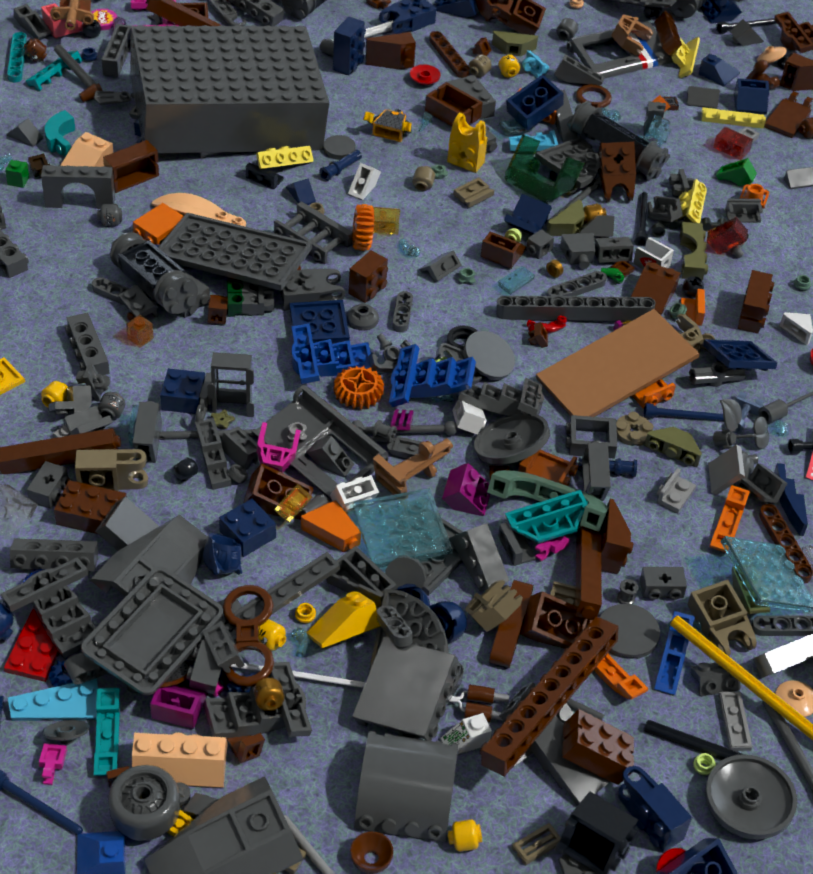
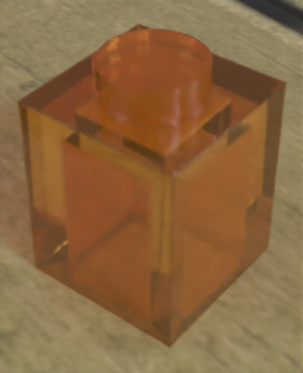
(140, 331)

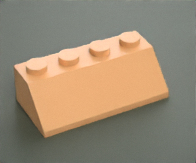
(186, 758)

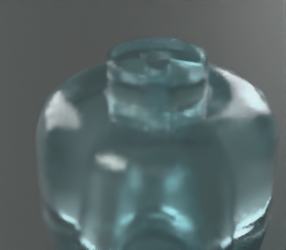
(780, 428)

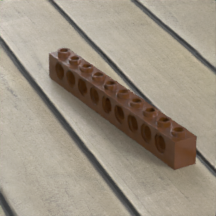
(548, 696)

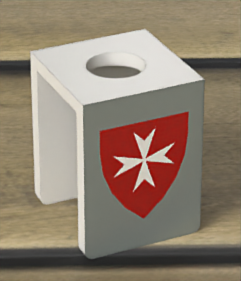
(655, 253)

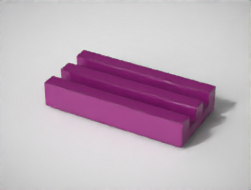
(402, 416)

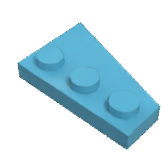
(546, 141)

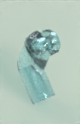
(611, 114)

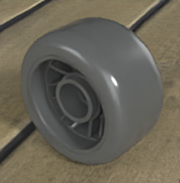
(144, 802)

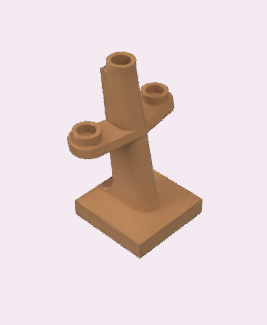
(72, 11)
(395, 477)

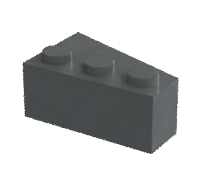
(361, 575)

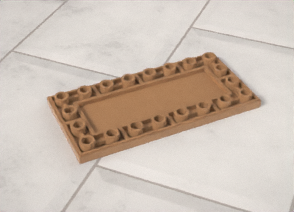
(617, 365)

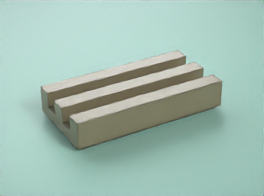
(543, 850)

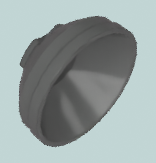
(362, 321)

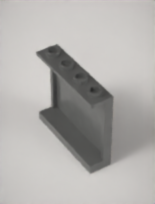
(407, 689)

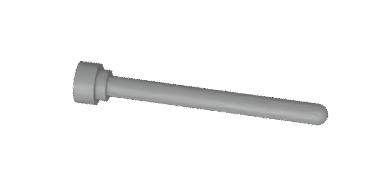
(307, 847)

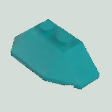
(549, 518)

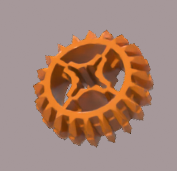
(363, 227)
(358, 387)

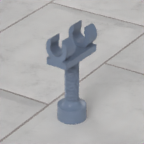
(747, 406)

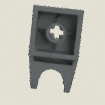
(311, 286)

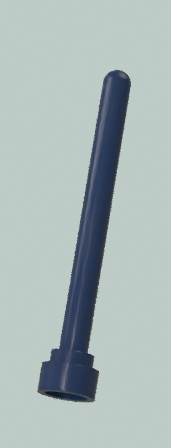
(652, 411)
(38, 805)

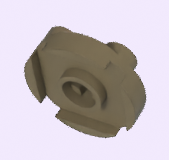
(629, 421)

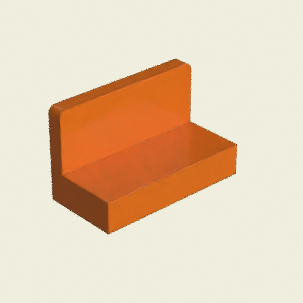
(696, 307)

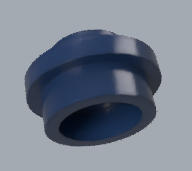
(89, 54)

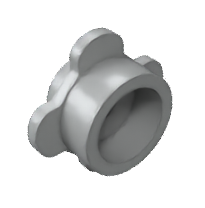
(292, 429)

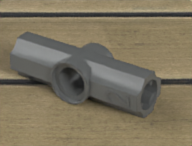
(715, 375)

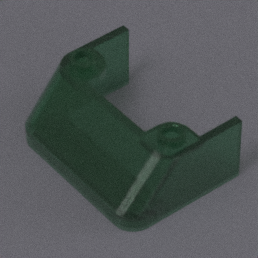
(524, 168)

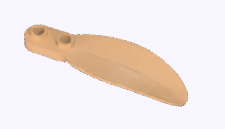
(197, 205)

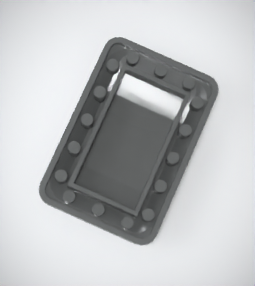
(152, 630)

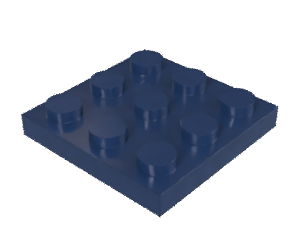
(325, 318)
(739, 354)

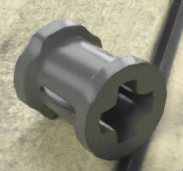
(384, 431)
(627, 592)

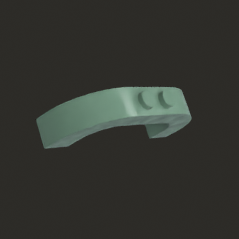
(510, 483)

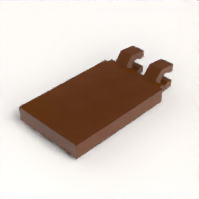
(789, 115)

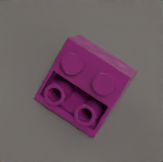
(466, 490)
(177, 705)

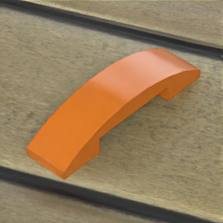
(730, 516)
(619, 680)

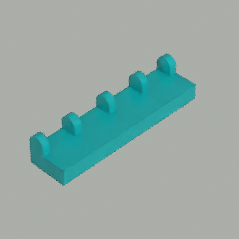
(53, 68)

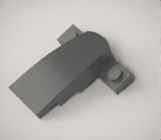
(506, 400)
(55, 605)
(240, 715)
(567, 774)

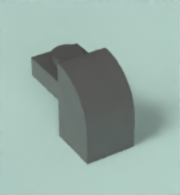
(78, 399)

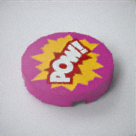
(104, 17)

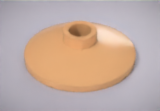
(772, 54)
(803, 703)

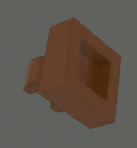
(482, 47)
(538, 335)

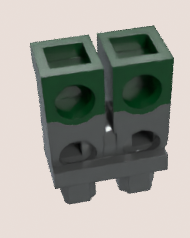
(248, 298)

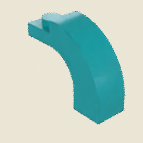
(55, 129)

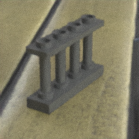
(317, 221)

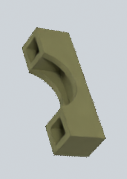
(693, 238)

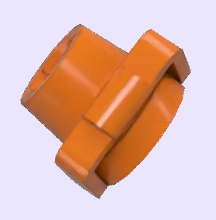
(755, 191)

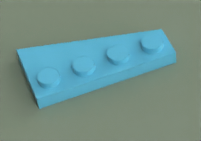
(56, 703)

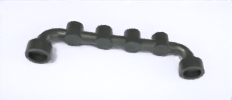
(658, 229)

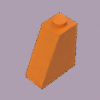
(332, 526)

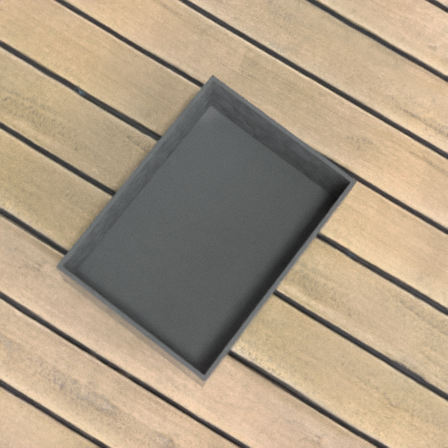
(227, 88)

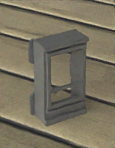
(237, 362)

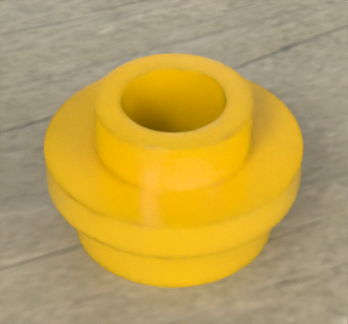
(305, 608)

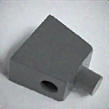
(578, 248)

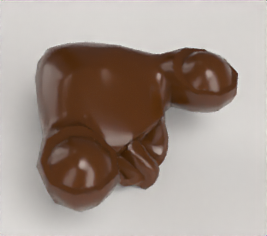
(758, 74)

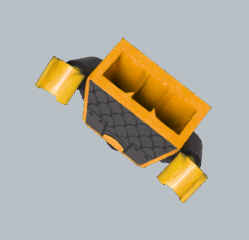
(389, 124)

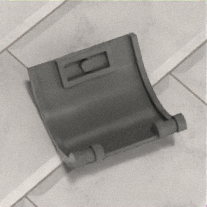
(406, 786)

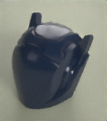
(222, 554)

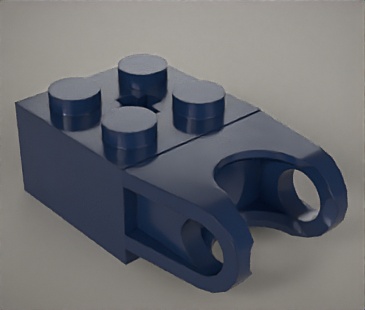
(409, 15)
(655, 809)

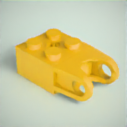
(467, 144)

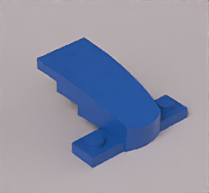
(324, 358)
(428, 377)

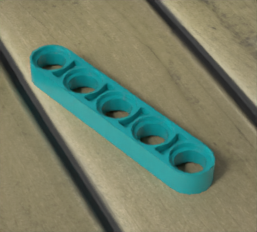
(19, 61)

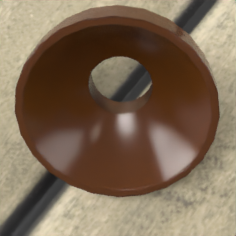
(371, 843)

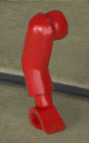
(552, 327)

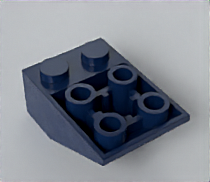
(459, 8)

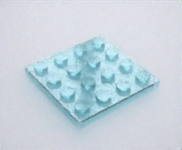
(402, 526)
(768, 574)

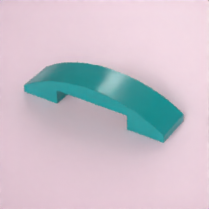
(107, 730)

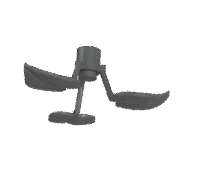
(732, 417)

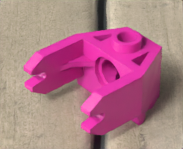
(274, 456)

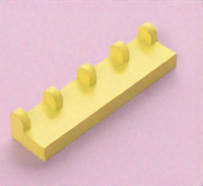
(733, 118)

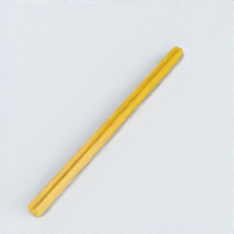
(743, 676)

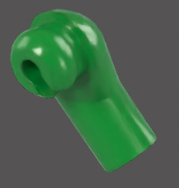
(614, 273)

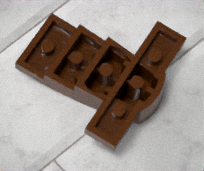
(795, 35)

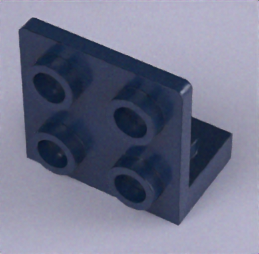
(529, 214)

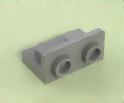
(675, 492)

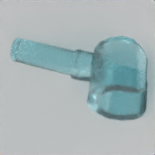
(427, 120)

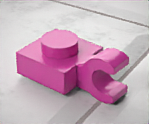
(553, 545)
(51, 758)

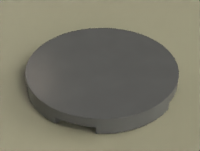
(492, 354)
(636, 632)

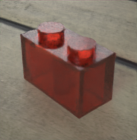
(733, 143)
(727, 236)

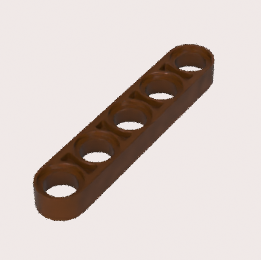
(449, 49)
(785, 534)

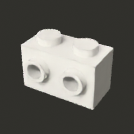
(354, 491)

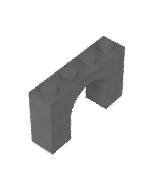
(57, 177)

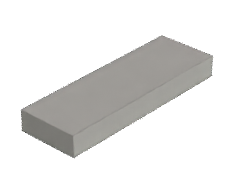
(735, 721)

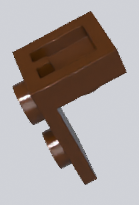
(217, 309)
(246, 747)

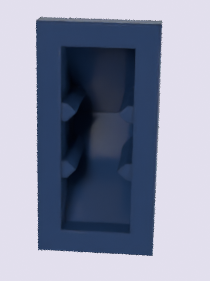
(302, 191)

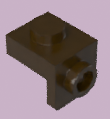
(36, 164)

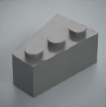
(473, 87)
(480, 556)

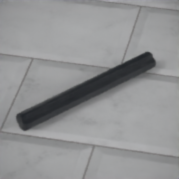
(689, 740)

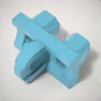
(534, 60)

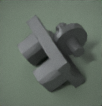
(680, 183)
(98, 382)

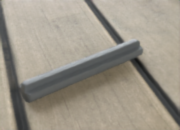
(73, 65)

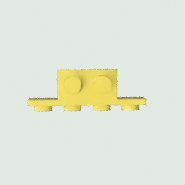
(686, 56)
(284, 157)
(693, 201)

